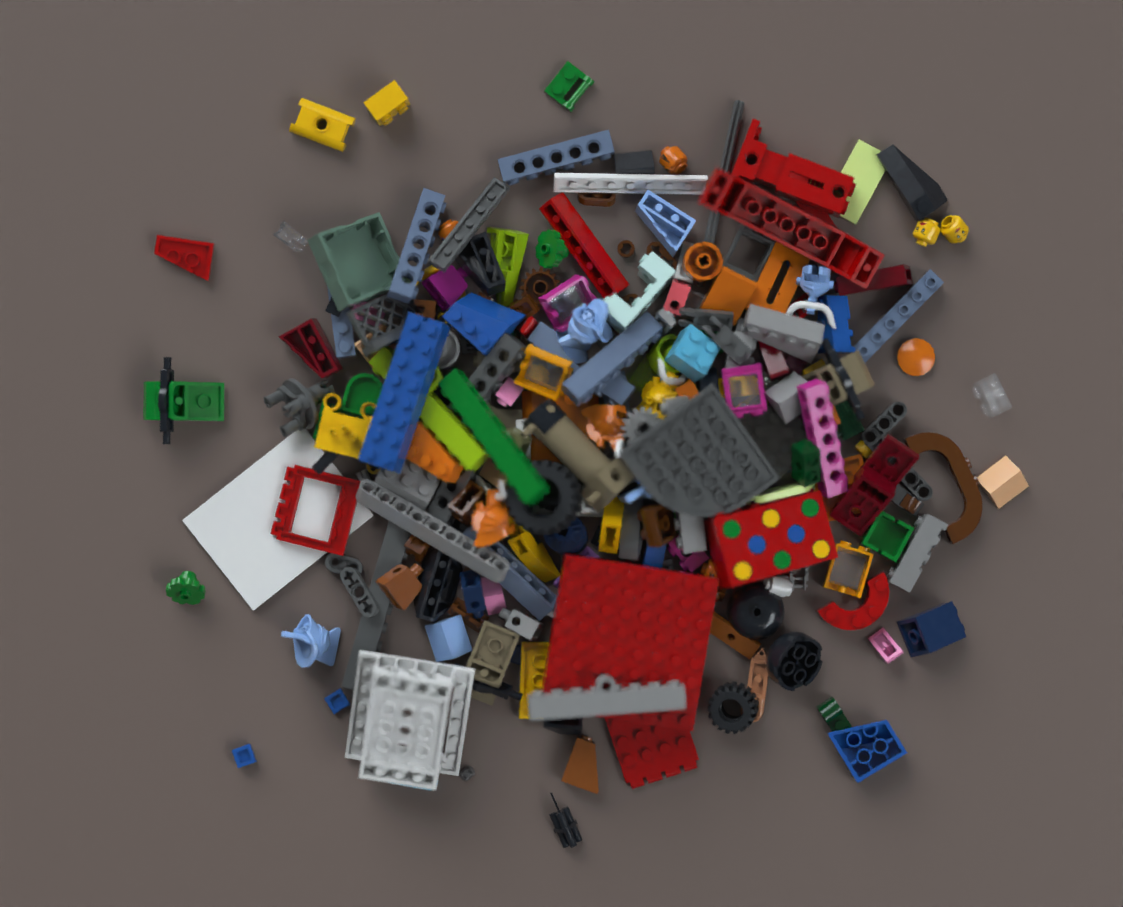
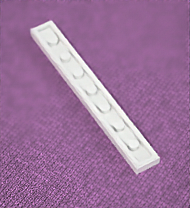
(629, 183)

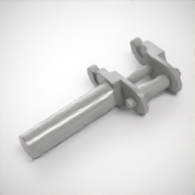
(791, 578)

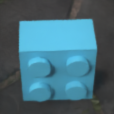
(692, 353)

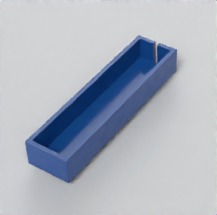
(404, 393)

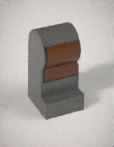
(907, 501)

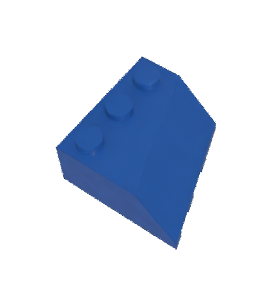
(482, 321)
(867, 748)

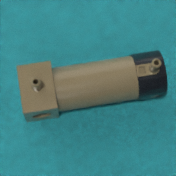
(598, 474)

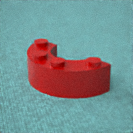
(866, 613)

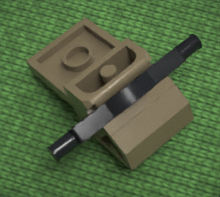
(844, 377)
(490, 661)

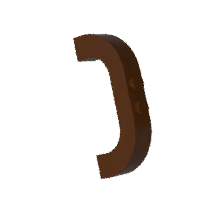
(964, 479)

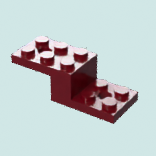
(874, 485)

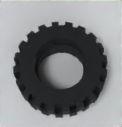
(566, 510)

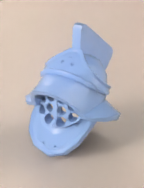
(588, 326)
(313, 642)

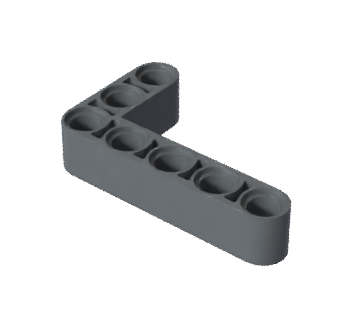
(879, 434)

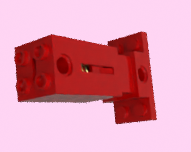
(793, 176)

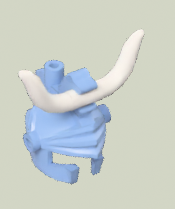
(814, 282)

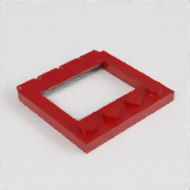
(343, 515)

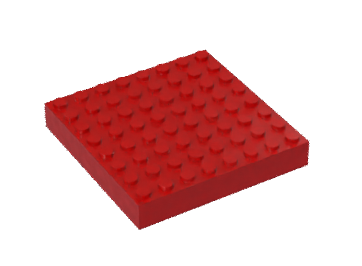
(633, 626)

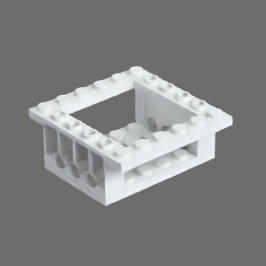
(381, 693)

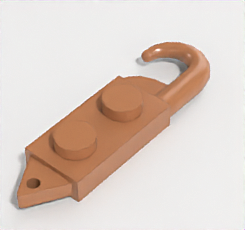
(758, 681)

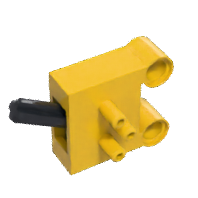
(340, 433)

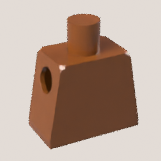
(401, 585)

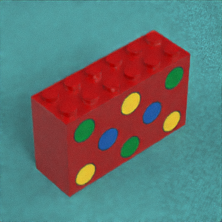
(769, 538)

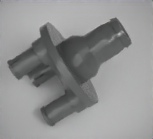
(300, 403)

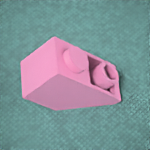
(508, 393)

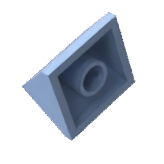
(448, 638)

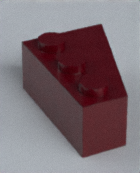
(313, 347)

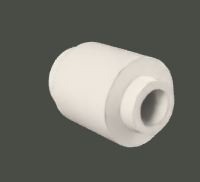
(778, 585)

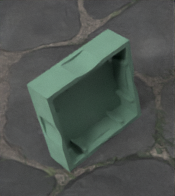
(356, 260)

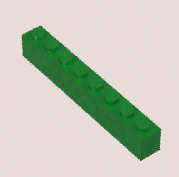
(494, 437)

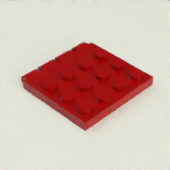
(650, 750)

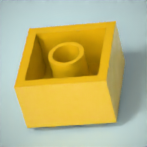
(387, 103)

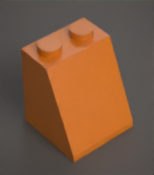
(729, 293)

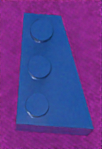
(839, 337)

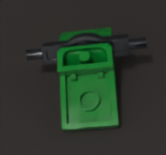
(181, 401)

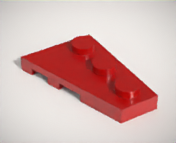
(187, 254)

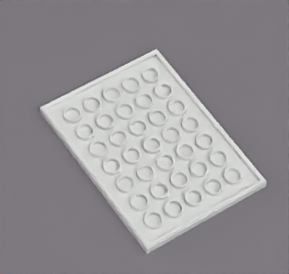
(239, 519)

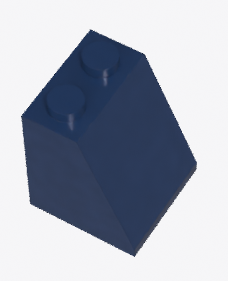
(931, 629)

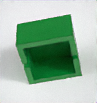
(887, 536)

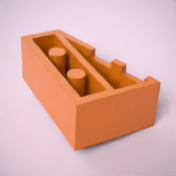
(433, 455)

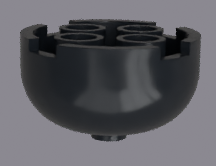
(742, 606)
(794, 660)

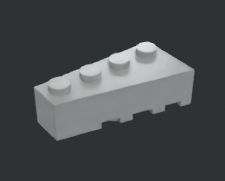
(784, 332)
(916, 552)

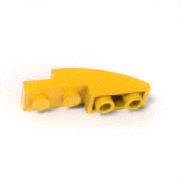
(531, 554)

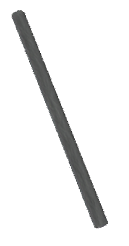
(725, 165)

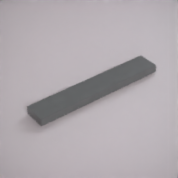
(469, 225)

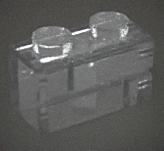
(991, 395)

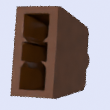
(464, 503)

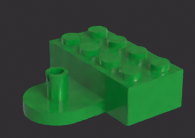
(359, 390)

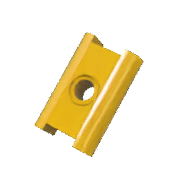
(312, 114)

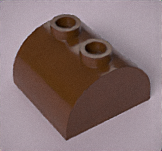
(657, 524)

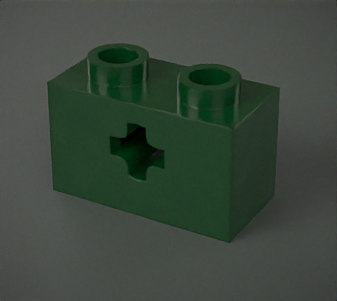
(806, 462)

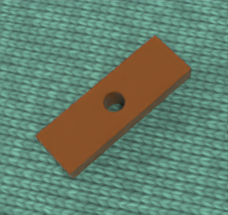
(722, 628)

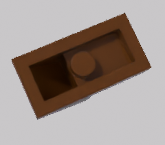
(525, 306)

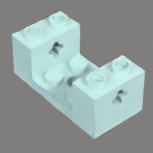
(657, 276)

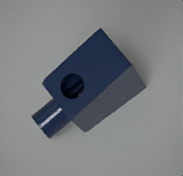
(473, 593)

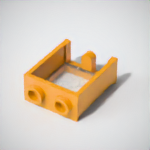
(543, 372)
(848, 571)

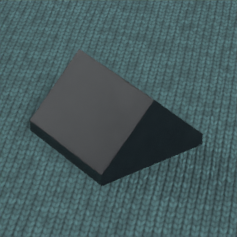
(634, 163)

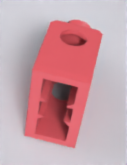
(678, 292)

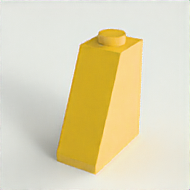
(611, 526)

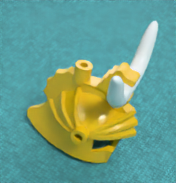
(655, 391)

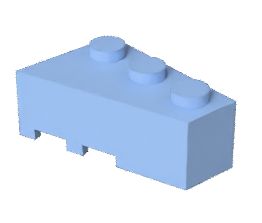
(664, 221)

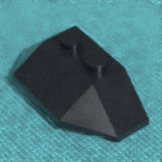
(439, 585)

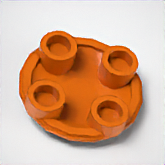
(916, 357)

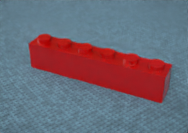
(584, 246)

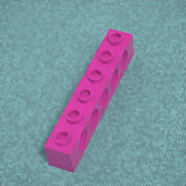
(815, 431)

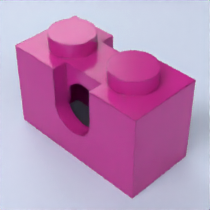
(687, 563)

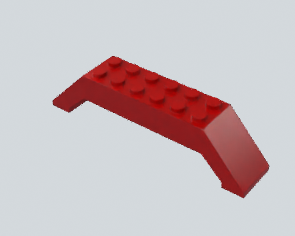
(791, 226)

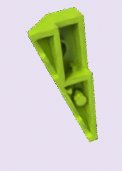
(509, 251)

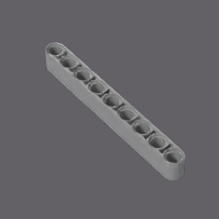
(432, 531)

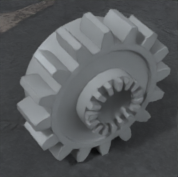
(635, 419)

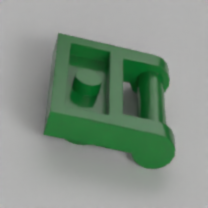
(564, 82)

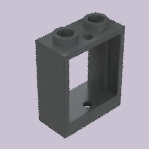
(764, 240)

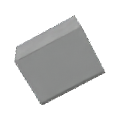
(785, 397)

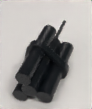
(565, 826)

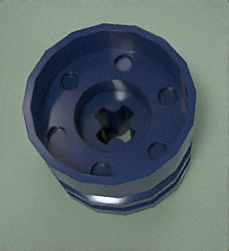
(574, 541)

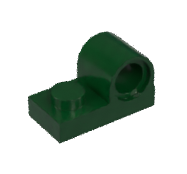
(833, 715)

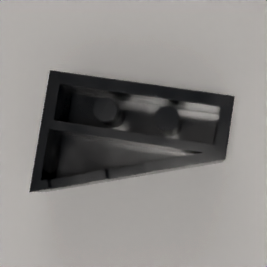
(481, 265)

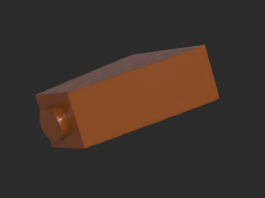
(582, 765)

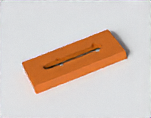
(769, 273)

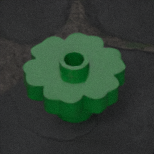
(550, 249)
(186, 589)

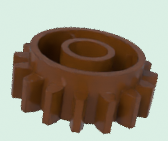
(535, 278)

